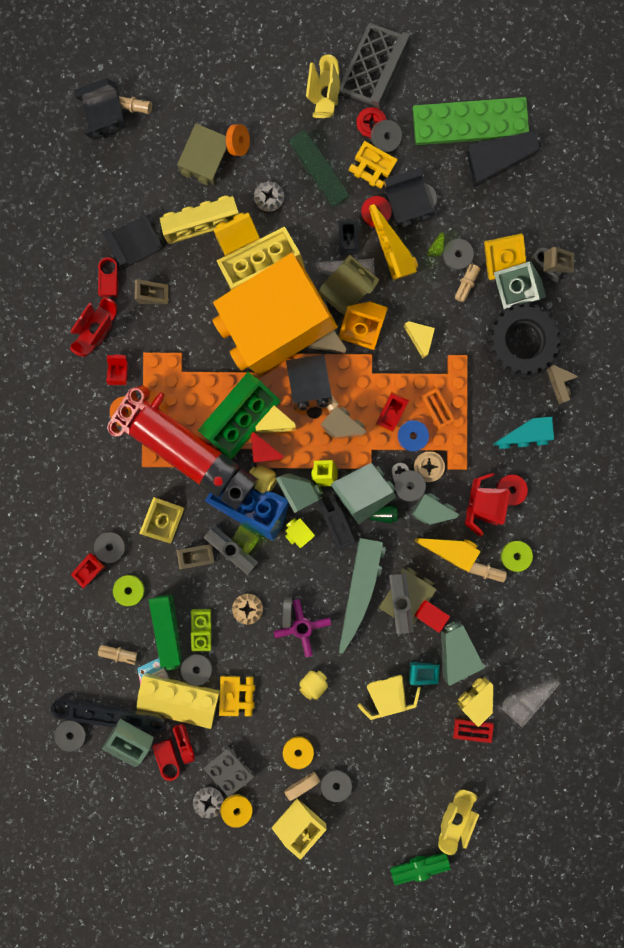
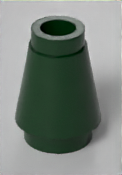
(386, 514)

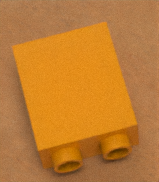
(273, 316)

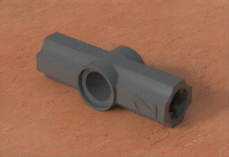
(221, 541)
(402, 616)

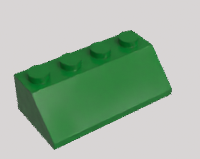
(238, 415)

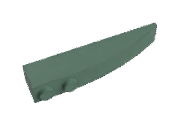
(362, 584)

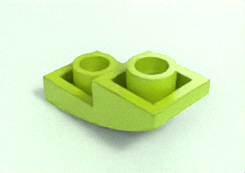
(201, 629)

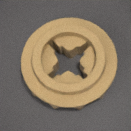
(435, 460)
(254, 602)

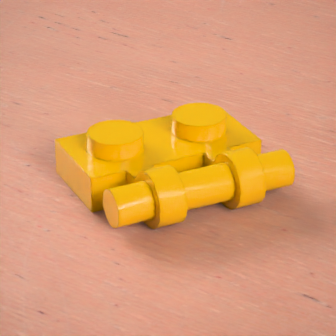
(376, 160)
(230, 696)

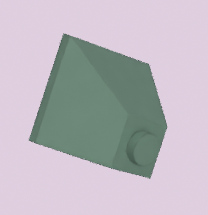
(519, 285)
(299, 491)

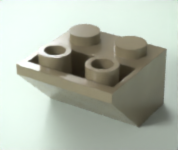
(341, 426)

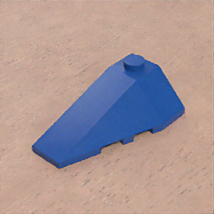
(260, 512)

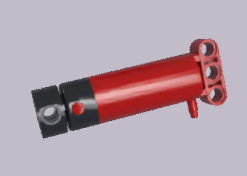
(182, 448)

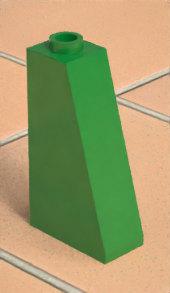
(166, 631)

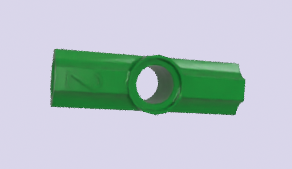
(420, 868)

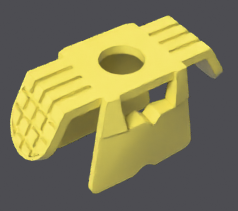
(328, 78)
(388, 697)
(450, 832)

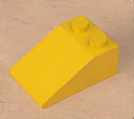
(457, 552)

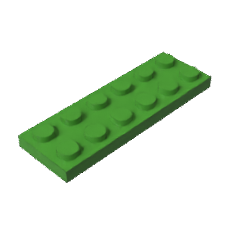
(469, 120)

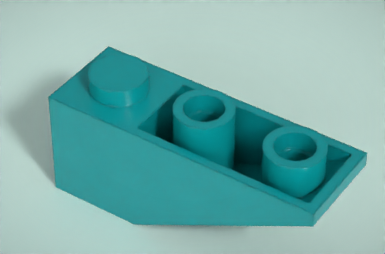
(534, 430)

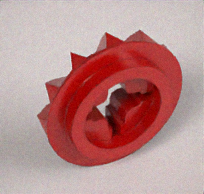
(365, 116)

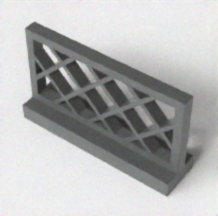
(390, 71)

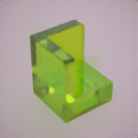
(246, 538)

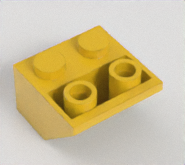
(236, 233)

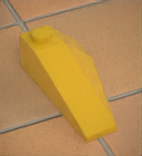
(395, 252)

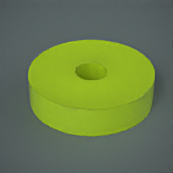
(524, 551)
(120, 594)

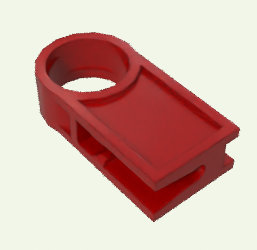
(108, 282)
(184, 743)
(165, 755)

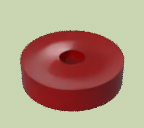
(381, 204)
(519, 486)

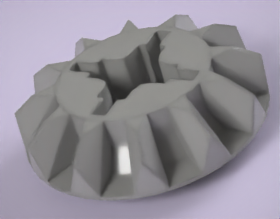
(271, 204)
(204, 794)

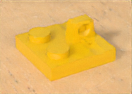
(504, 253)

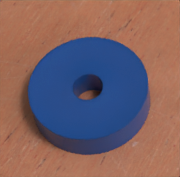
(404, 435)

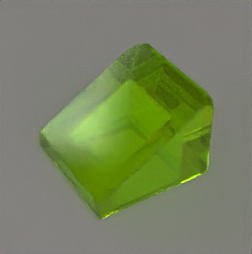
(437, 247)

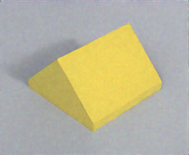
(275, 422)
(162, 520)

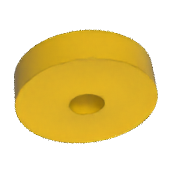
(294, 744)
(230, 804)

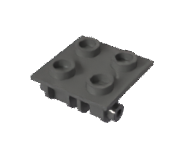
(229, 772)

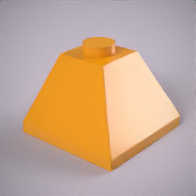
(363, 324)

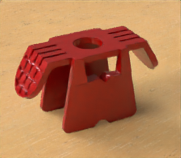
(104, 316)
(487, 505)

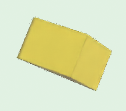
(421, 337)

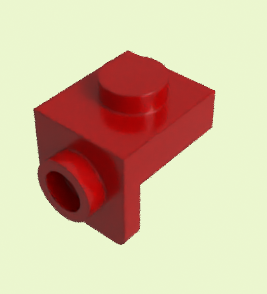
(117, 370)

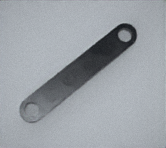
(107, 715)

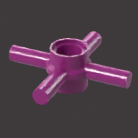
(304, 636)

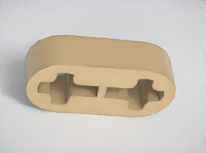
(302, 786)

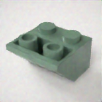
(431, 511)
(128, 743)

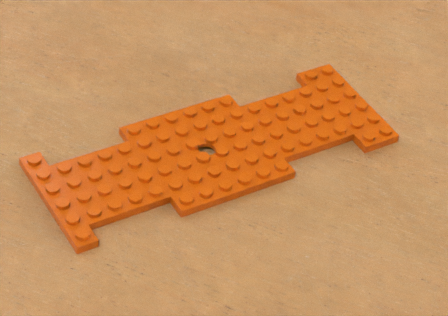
(195, 396)

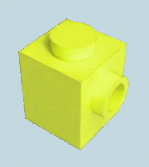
(324, 472)
(298, 532)

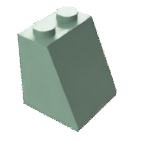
(364, 491)
(458, 654)

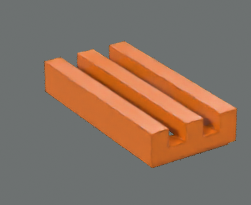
(444, 404)

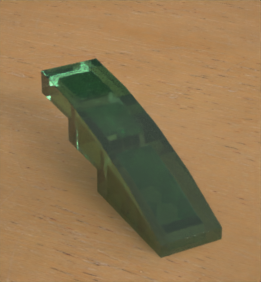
(318, 167)

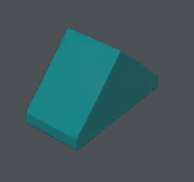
(423, 673)

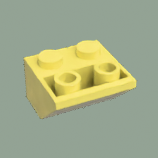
(478, 701)
(299, 828)

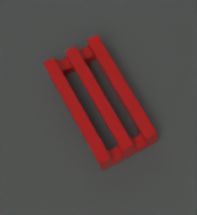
(473, 738)

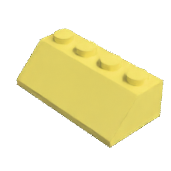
(197, 220)
(256, 257)
(178, 700)

